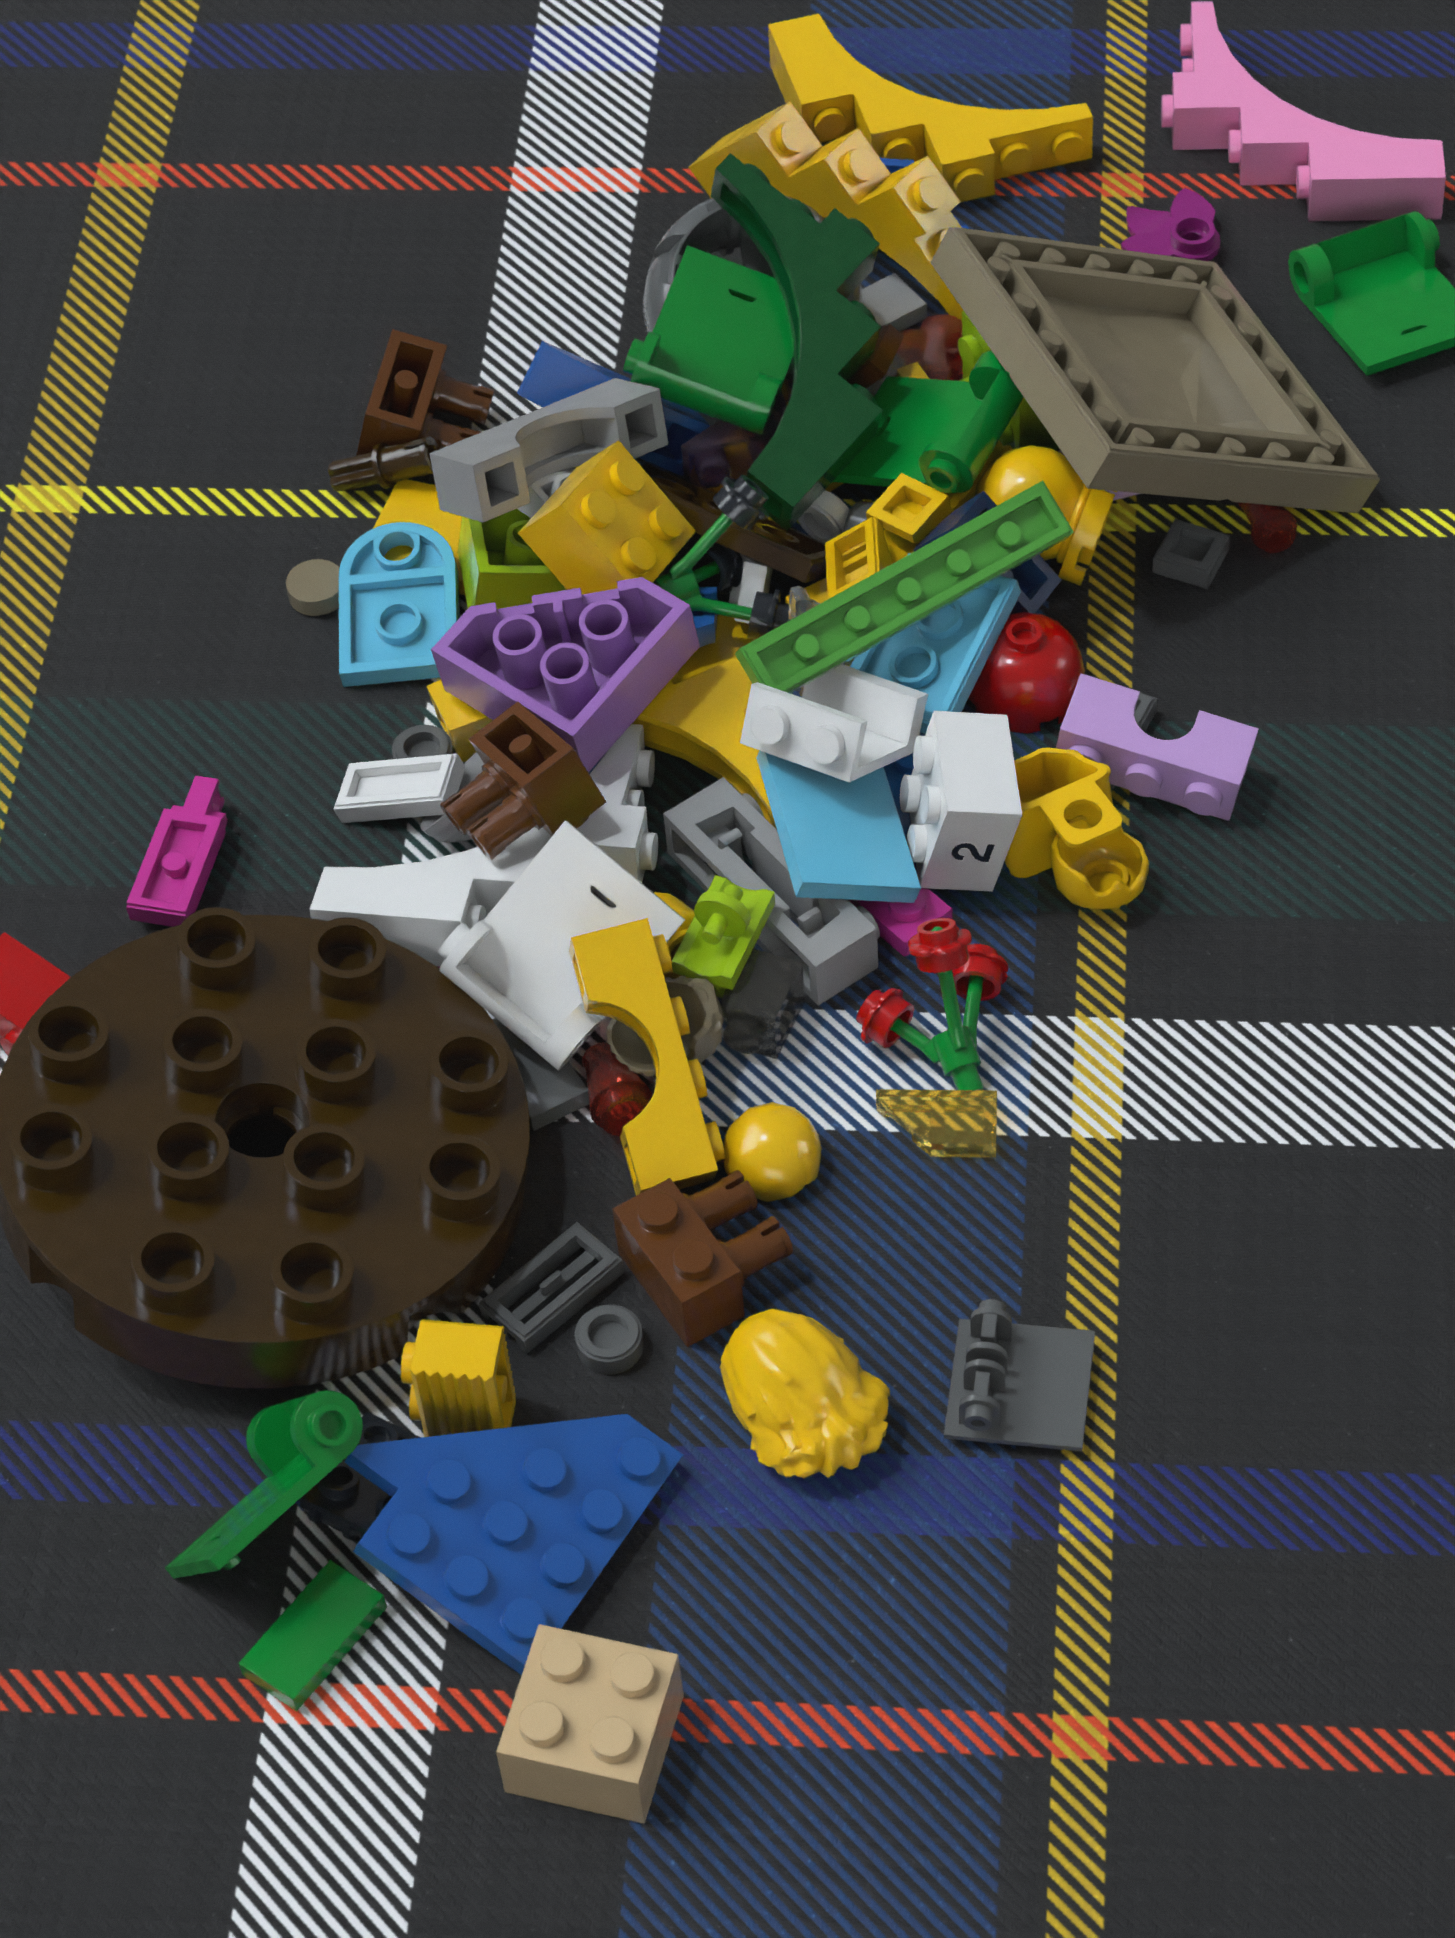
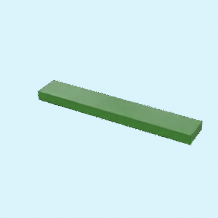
(906, 591)

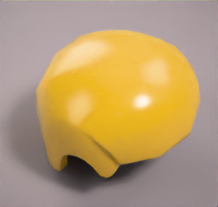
(1102, 872)
(773, 1150)

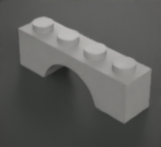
(496, 467)

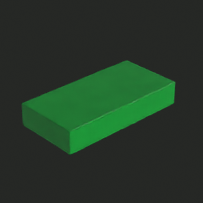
(313, 1635)

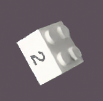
(961, 801)

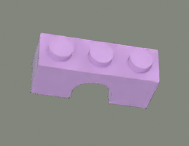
(1191, 771)

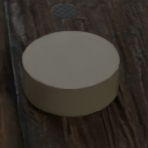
(314, 587)

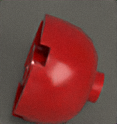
(1029, 673)

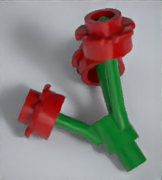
(962, 970)

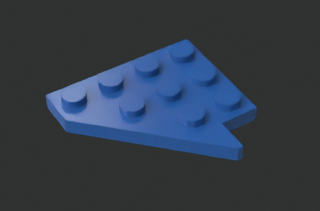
(509, 1519)

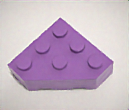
(571, 659)

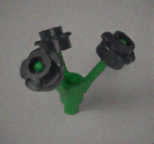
(721, 567)

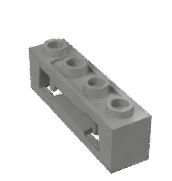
(832, 933)

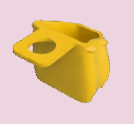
(1052, 791)

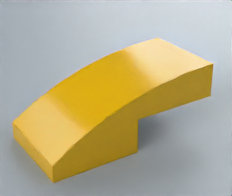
(915, 508)

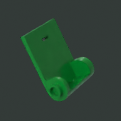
(1379, 291)
(718, 342)
(937, 428)
(295, 1449)

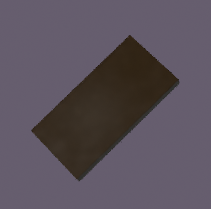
(765, 542)

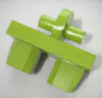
(723, 933)

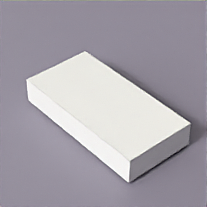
(398, 788)

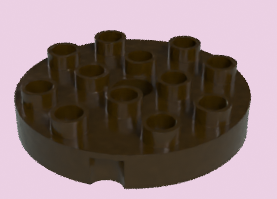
(236, 1263)

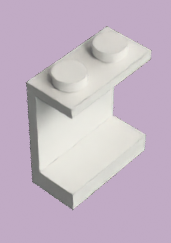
(840, 725)

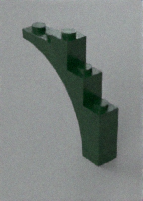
(832, 336)

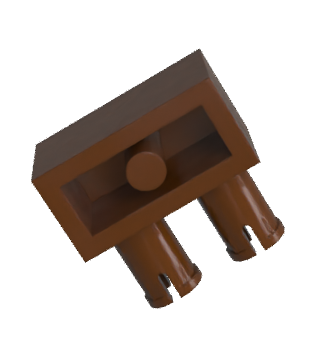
(411, 390)
(525, 784)
(682, 1264)

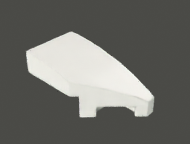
(754, 578)

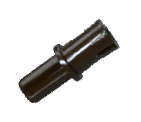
(383, 465)

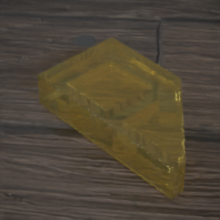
(945, 1120)

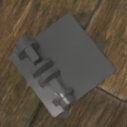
(1019, 1382)

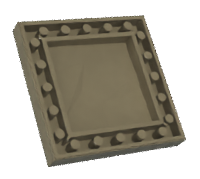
(1152, 373)

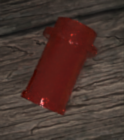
(1271, 526)

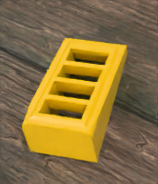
(855, 555)

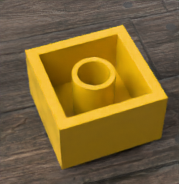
(607, 525)

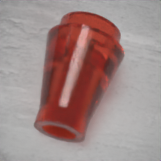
(613, 1090)

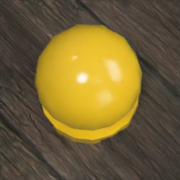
(1082, 507)

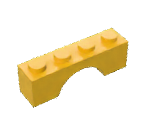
(624, 980)

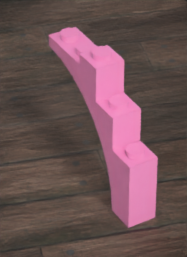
(1275, 143)

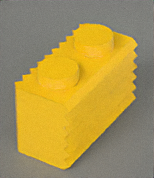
(459, 1378)

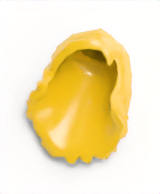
(802, 1395)

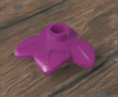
(1180, 233)

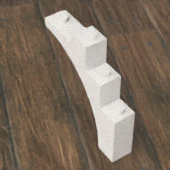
(428, 899)

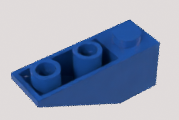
(561, 374)

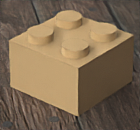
(590, 1723)

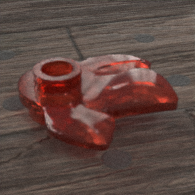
(935, 347)

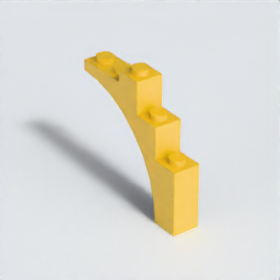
(963, 142)
(901, 209)
(688, 719)

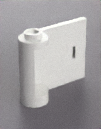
(520, 956)

